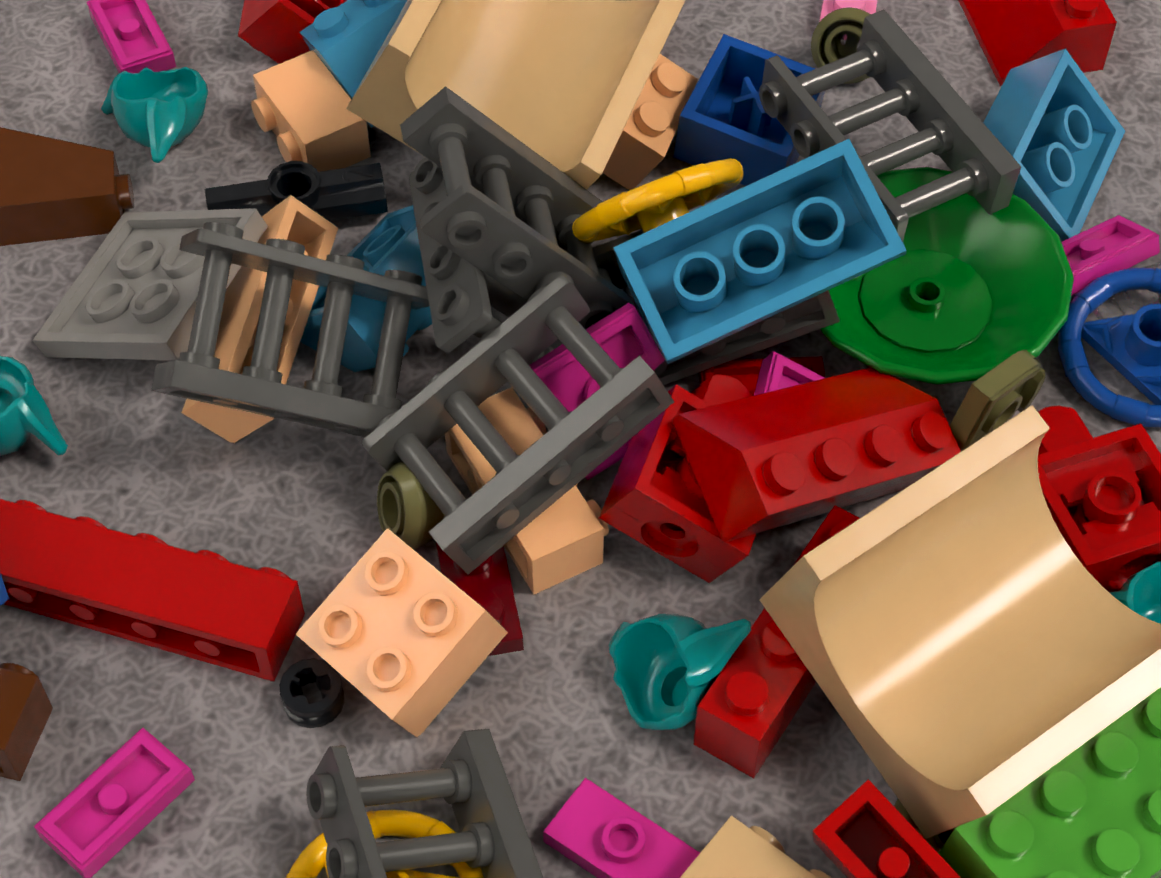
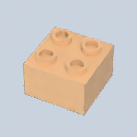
(402, 633)

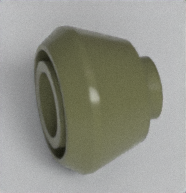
(829, 34)
(406, 507)

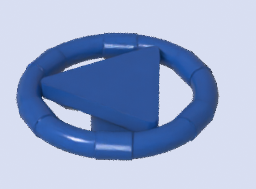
(1126, 342)

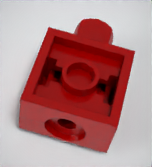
(1112, 484)
(659, 496)

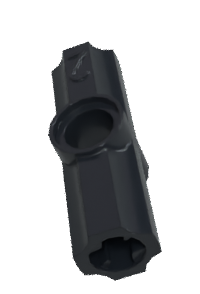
(329, 193)

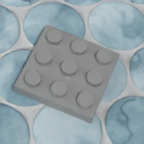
(138, 289)

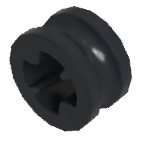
(297, 706)

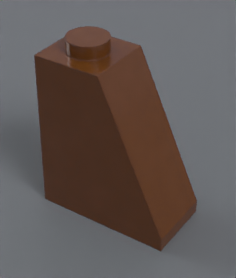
(57, 189)

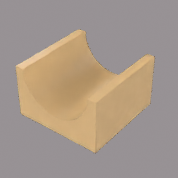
(540, 69)
(965, 633)

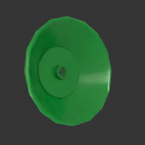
(987, 283)

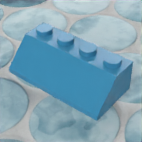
(758, 251)

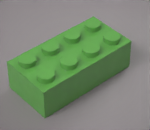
(1082, 816)

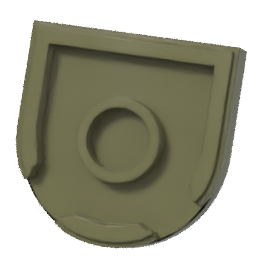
(997, 397)

